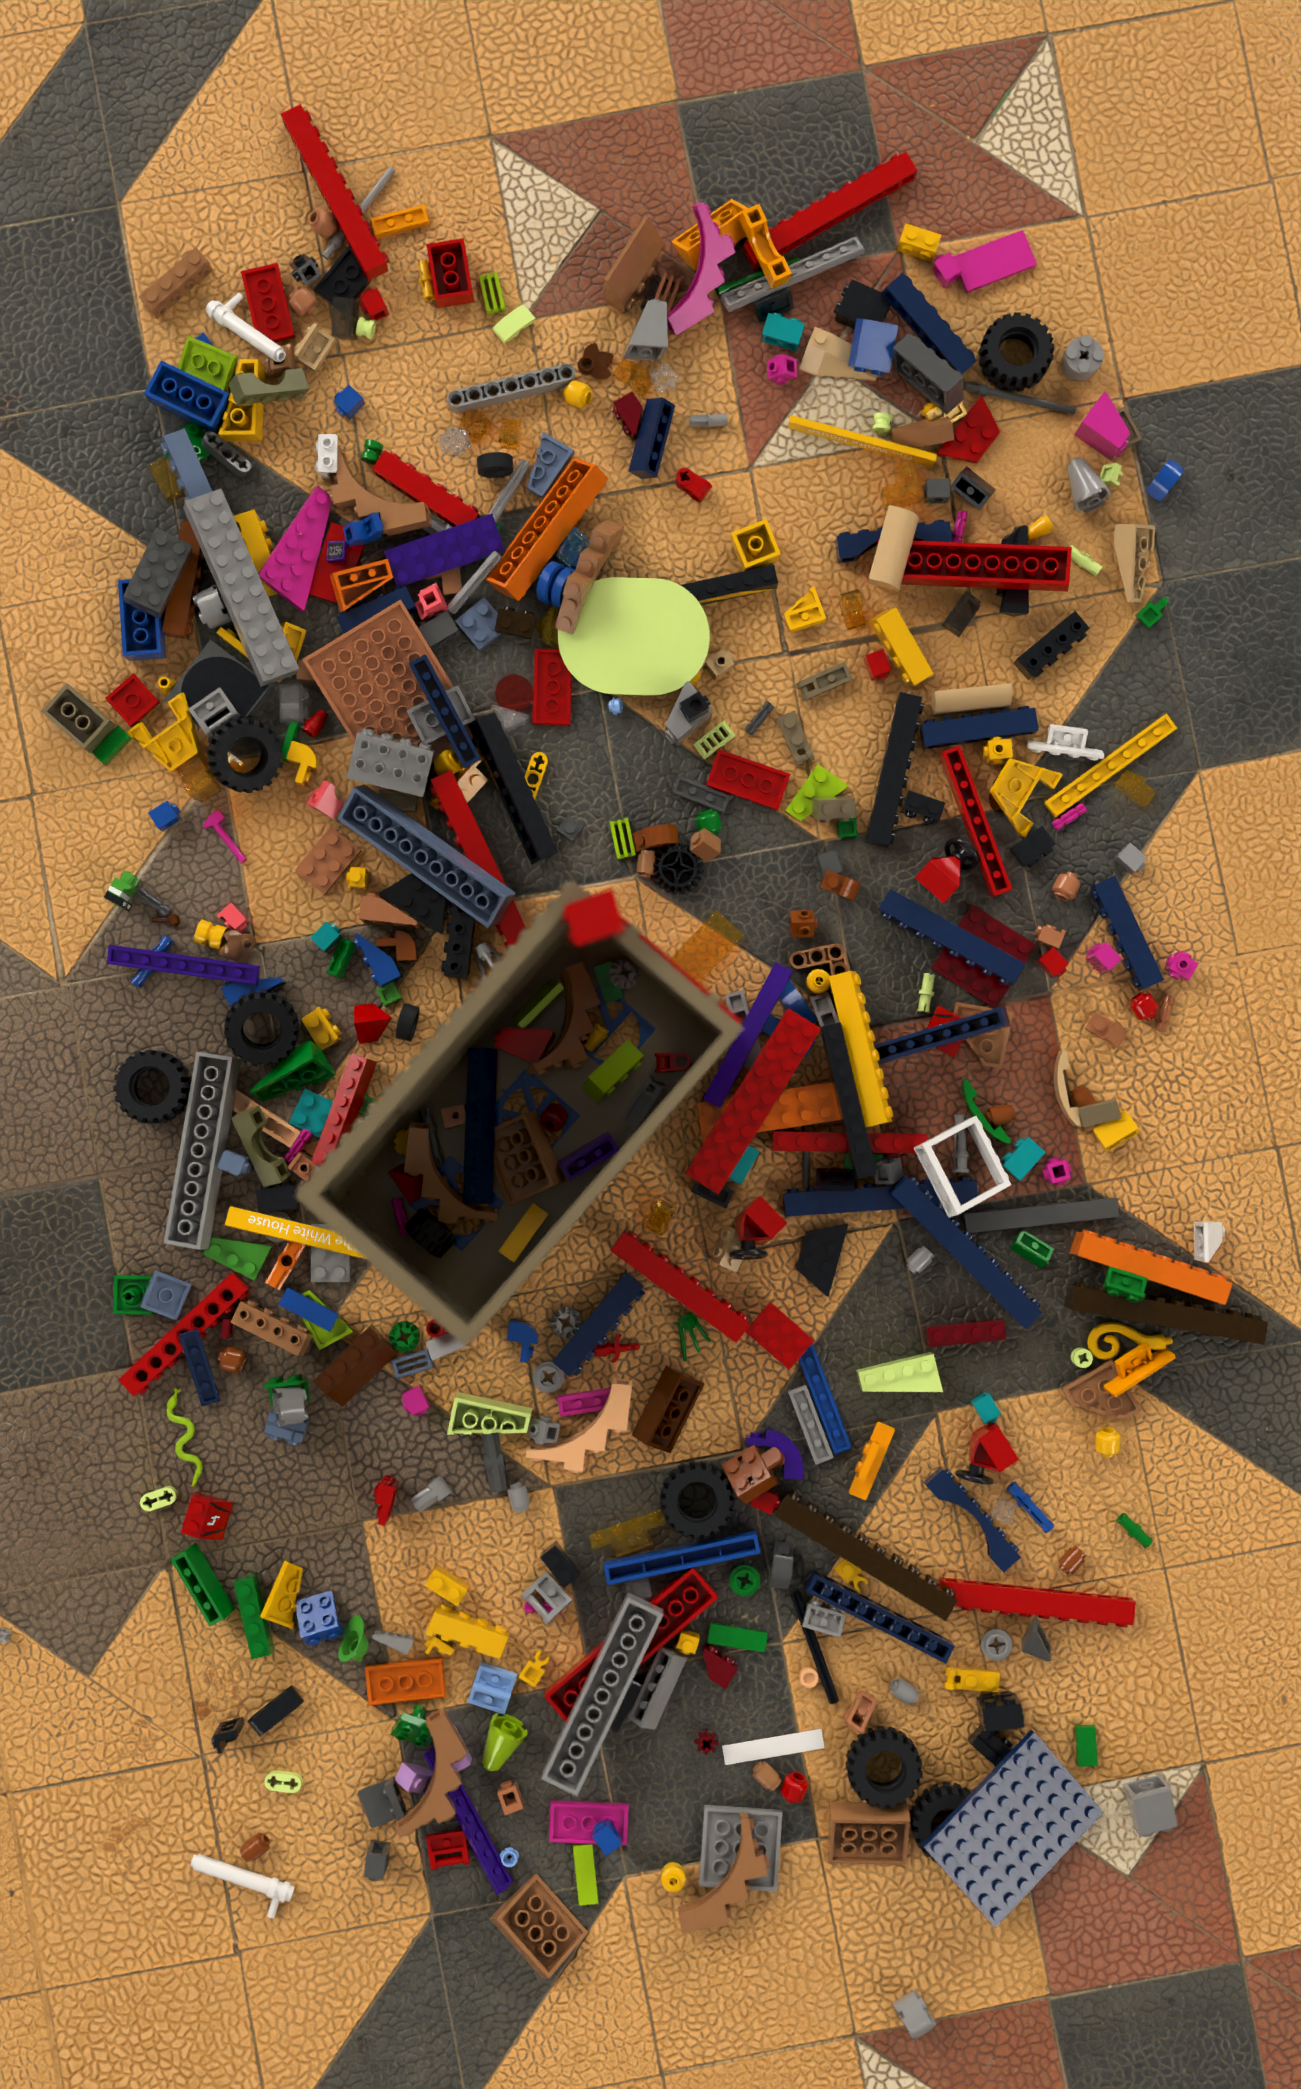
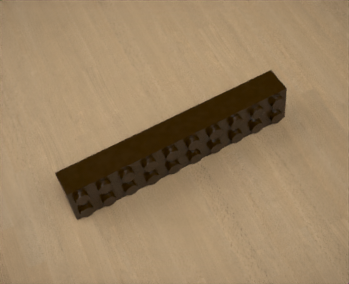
(1168, 1314)
(867, 1556)

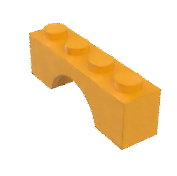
(772, 263)

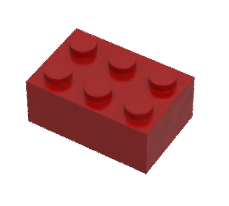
(450, 273)
(779, 1335)

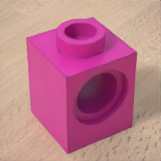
(946, 269)

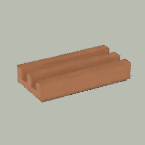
(671, 279)

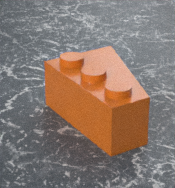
(358, 582)

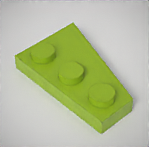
(818, 785)
(321, 1336)

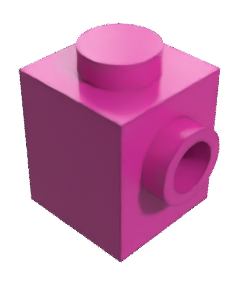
(415, 1401)

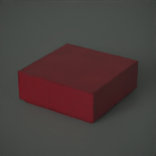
(227, 1328)

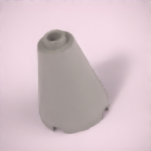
(1086, 486)

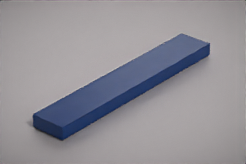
(824, 1401)

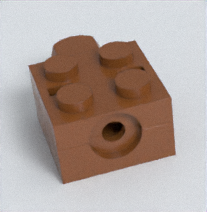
(752, 1471)

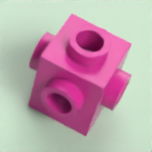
(782, 369)
(1181, 966)
(1063, 1171)

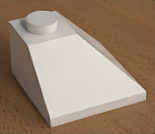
(1207, 1239)

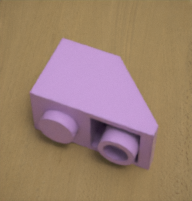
(414, 1777)

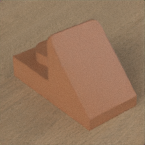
(1106, 1030)
(860, 1711)

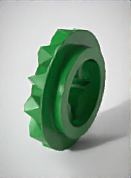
(406, 1327)
(748, 1588)

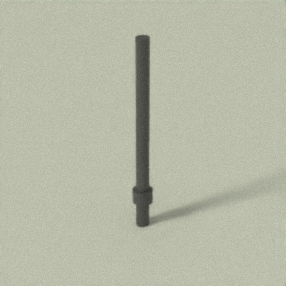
(984, 390)

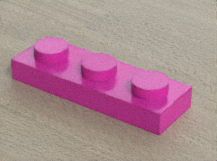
(582, 1401)

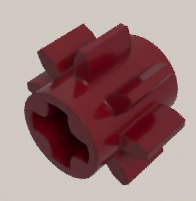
(707, 1736)

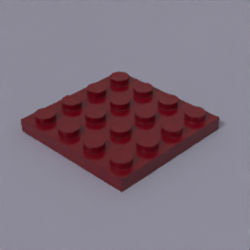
(972, 979)

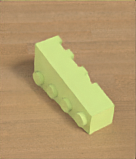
(908, 1374)
(487, 1416)

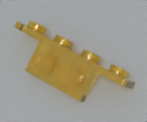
(628, 1535)

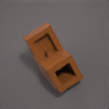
(655, 836)
(840, 885)
(404, 943)

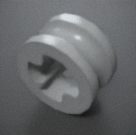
(4, 1635)

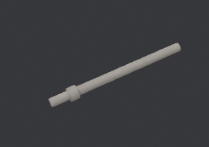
(336, 241)

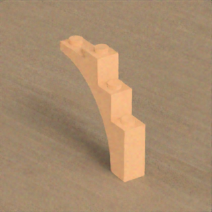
(593, 1437)

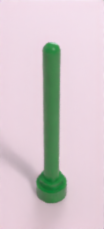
(723, 288)

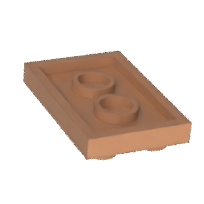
(328, 860)

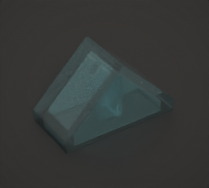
(572, 547)

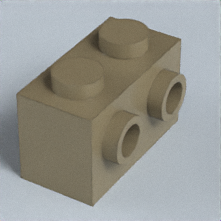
(833, 808)

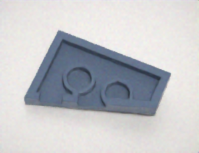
(549, 464)

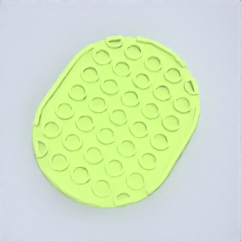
(637, 637)

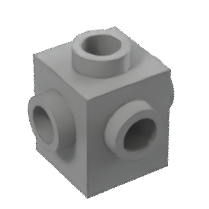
(543, 1430)

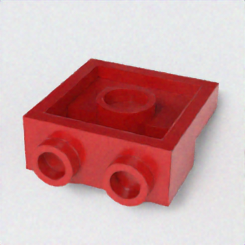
(385, 1495)

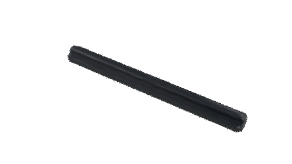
(815, 1650)

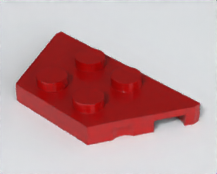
(972, 435)

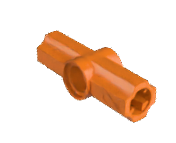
(280, 1272)

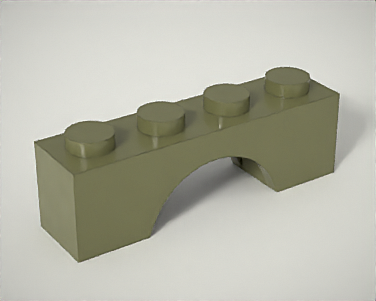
(249, 389)
(268, 1167)

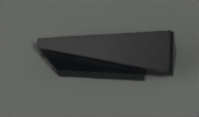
(1015, 601)

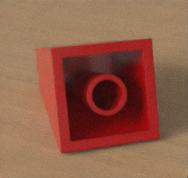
(593, 919)
(525, 1044)

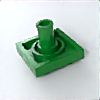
(129, 1294)
(412, 1728)

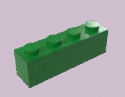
(202, 1584)
(251, 1607)

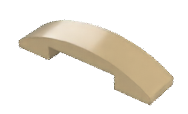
(1061, 1064)

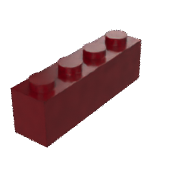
(965, 1332)

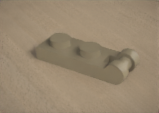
(824, 681)
(795, 738)

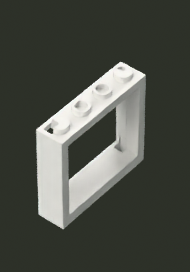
(938, 1178)

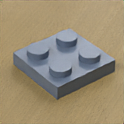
(479, 624)
(165, 1295)

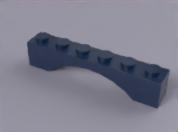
(852, 546)
(998, 1549)

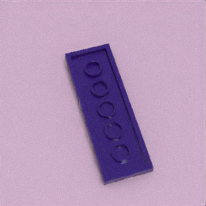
(444, 550)

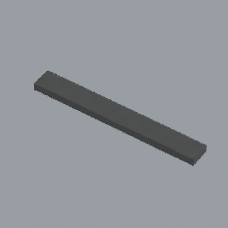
(1041, 1215)

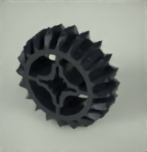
(686, 869)

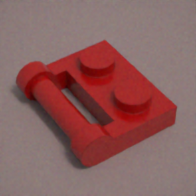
(445, 1843)

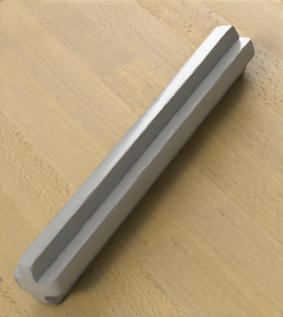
(509, 489)
(473, 583)

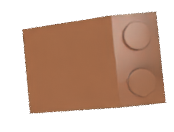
(378, 911)

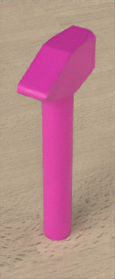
(215, 820)

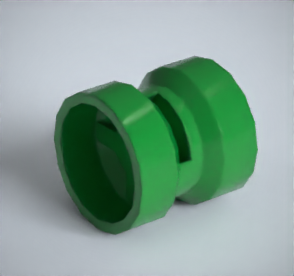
(372, 451)

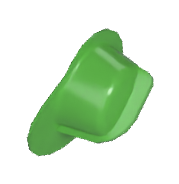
(354, 1641)

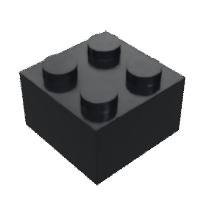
(1000, 1711)

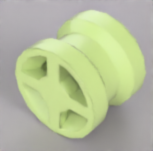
(366, 328)
(882, 423)
(1078, 1355)

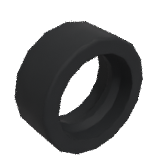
(495, 465)
(407, 1022)

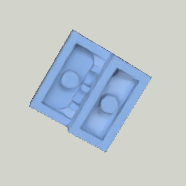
(492, 1688)

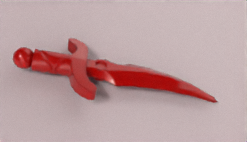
(616, 1348)

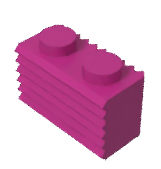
(1102, 957)

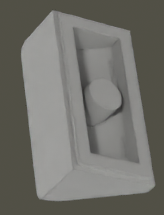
(443, 1345)

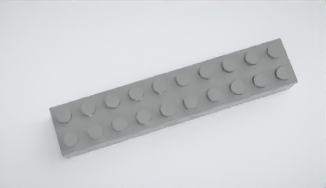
(240, 587)
(201, 1149)
(602, 1694)

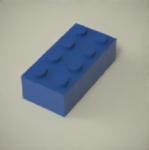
(187, 397)
(140, 631)

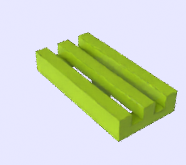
(488, 277)
(619, 822)

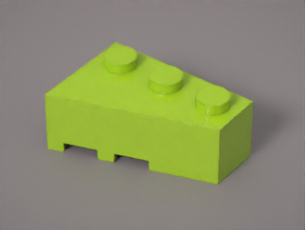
(612, 1071)

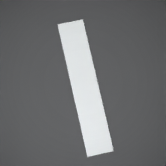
(773, 1746)

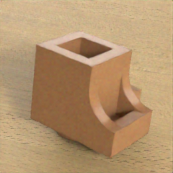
(275, 369)

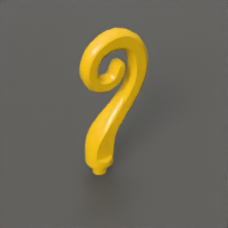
(1156, 1342)

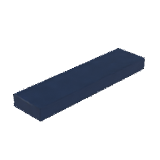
(199, 1367)

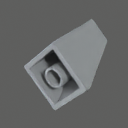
(650, 333)
(677, 727)
(1151, 1805)

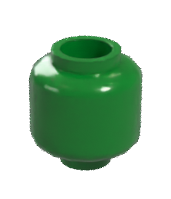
(709, 820)

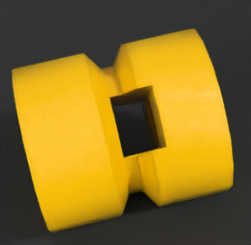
(210, 934)

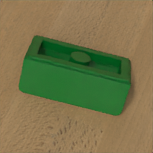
(112, 745)
(1032, 1248)

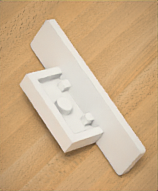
(1067, 741)

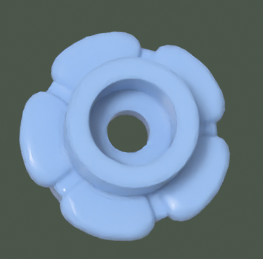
(616, 705)
(509, 1862)

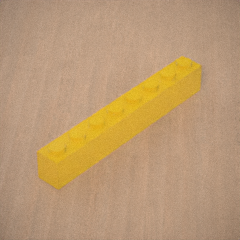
(860, 1048)

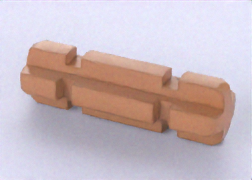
(1165, 1013)

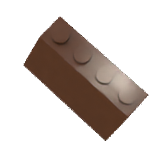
(355, 1366)
(667, 1409)

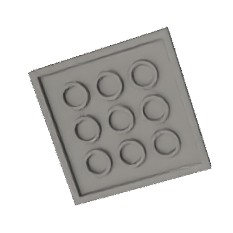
(722, 1839)

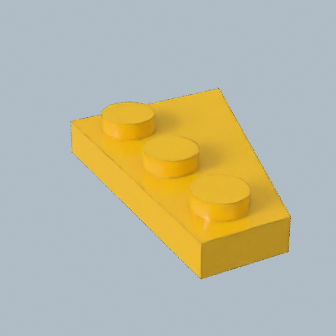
(282, 1598)

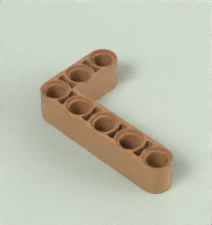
(826, 958)

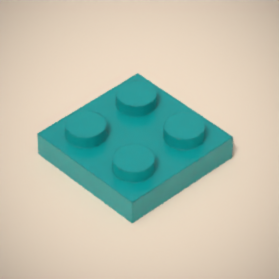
(311, 1112)

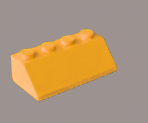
(726, 218)

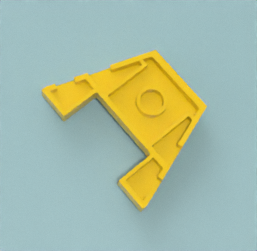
(174, 744)
(1014, 788)

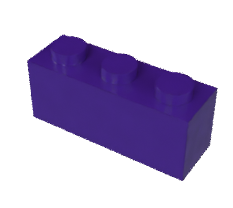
(588, 1156)

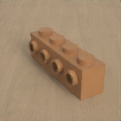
(176, 283)
(272, 1328)

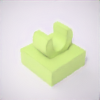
(1110, 474)

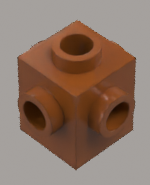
(802, 923)

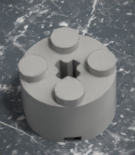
(1091, 354)
(212, 607)
(289, 1405)
(914, 2014)

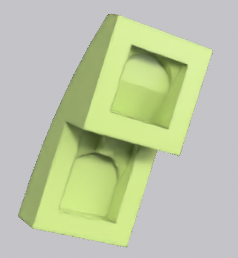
(513, 323)

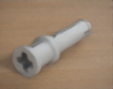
(960, 1154)

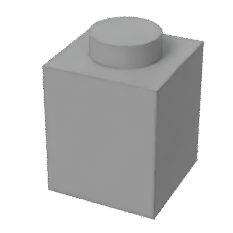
(1131, 859)

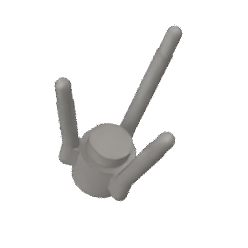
(484, 953)

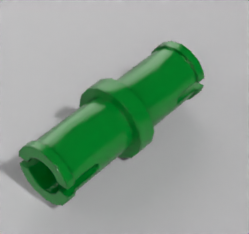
(1134, 1530)

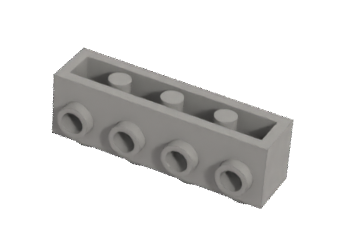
(657, 1688)

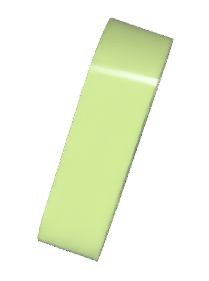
(160, 1502)
(283, 1786)

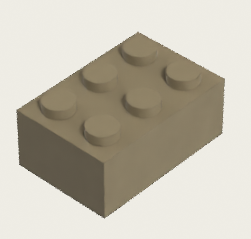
(78, 718)

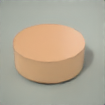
(808, 1677)

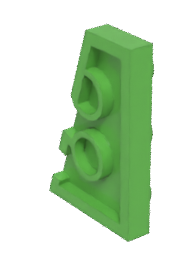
(239, 1256)

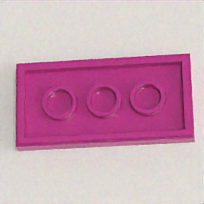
(995, 261)
(575, 1820)

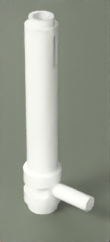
(226, 318)
(272, 1887)

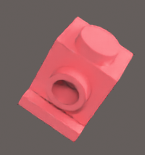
(233, 918)

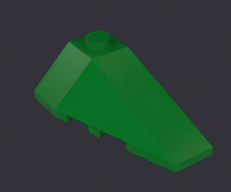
(302, 1067)

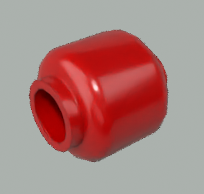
(1144, 1006)
(794, 1787)

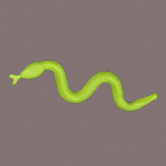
(171, 1404)

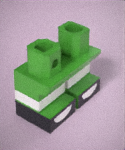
(122, 889)

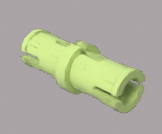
(1085, 561)
(926, 992)

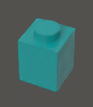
(326, 936)
(986, 1408)

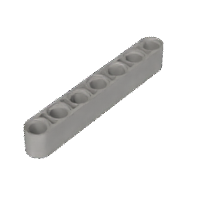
(504, 395)

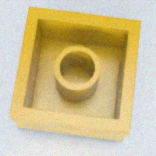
(755, 546)

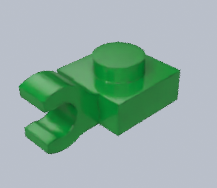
(1151, 613)

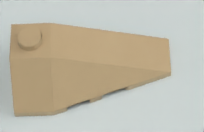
(830, 357)
(1132, 550)

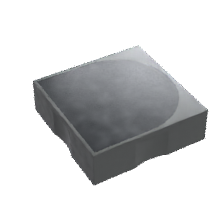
(218, 669)

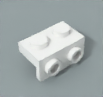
(327, 455)

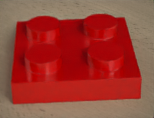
(132, 700)

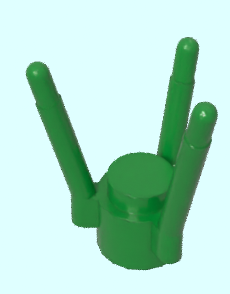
(688, 1323)

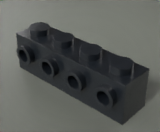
(1051, 645)
(459, 943)

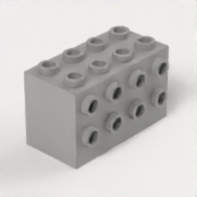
(390, 762)

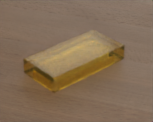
(165, 478)

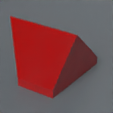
(370, 1022)
(409, 1185)

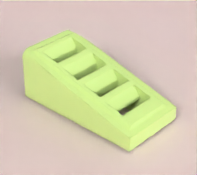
(716, 730)

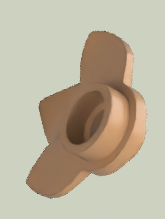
(235, 947)

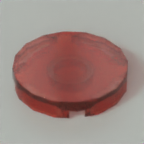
(514, 693)

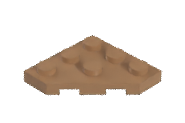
(988, 1046)
(1090, 1394)

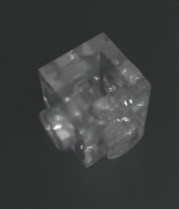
(671, 378)
(454, 441)

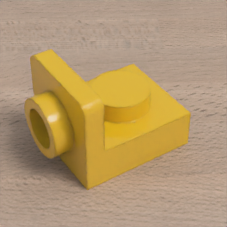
(442, 1646)

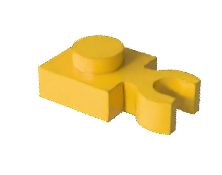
(850, 1572)
(533, 1670)

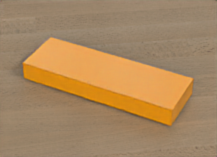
(400, 221)

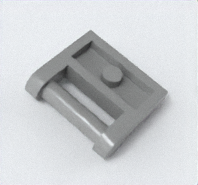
(210, 707)
(552, 1593)

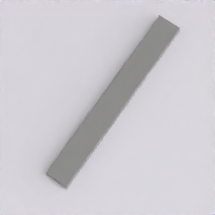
(800, 271)

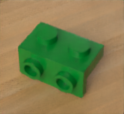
(1125, 1284)

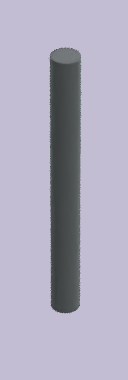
(806, 1163)

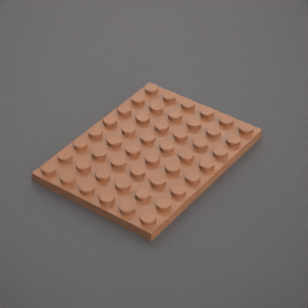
(370, 676)

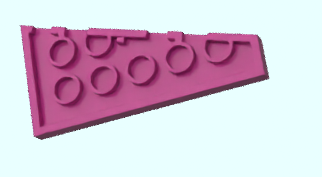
(294, 558)

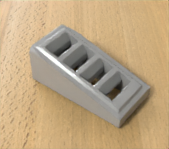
(394, 1640)

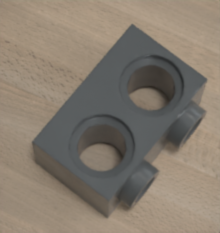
(376, 1860)

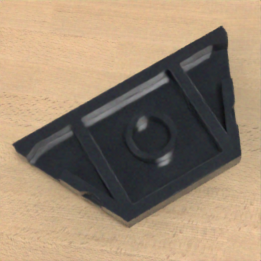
(418, 900)
(821, 1255)

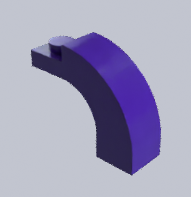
(793, 1462)

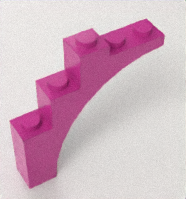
(713, 250)

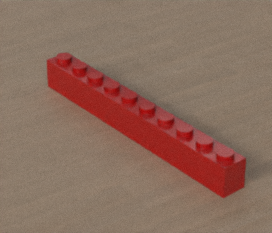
(334, 192)
(838, 206)
(474, 845)
(1042, 1602)

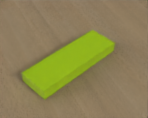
(585, 1874)

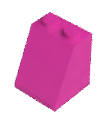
(1104, 429)

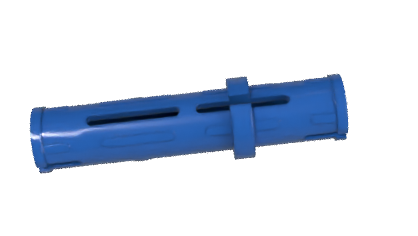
(142, 974)
(1023, 1500)

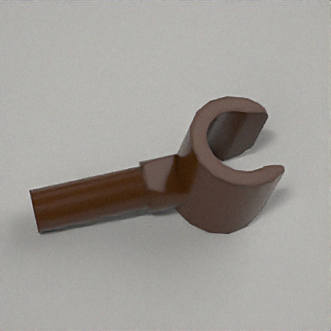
(172, 919)

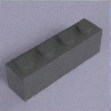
(439, 630)

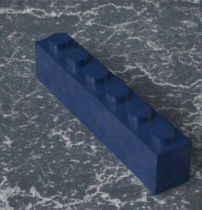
(927, 324)
(444, 711)
(978, 728)
(1126, 933)
(599, 1324)

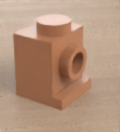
(1049, 936)
(297, 1163)
(513, 1803)

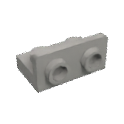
(823, 1619)

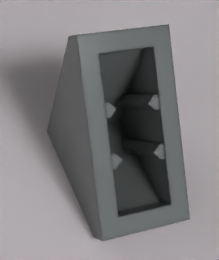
(1035, 1642)

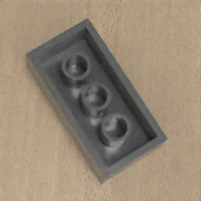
(928, 373)
(157, 573)

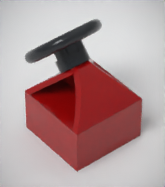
(943, 874)
(754, 1227)
(990, 1451)

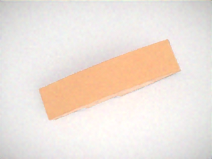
(275, 1125)

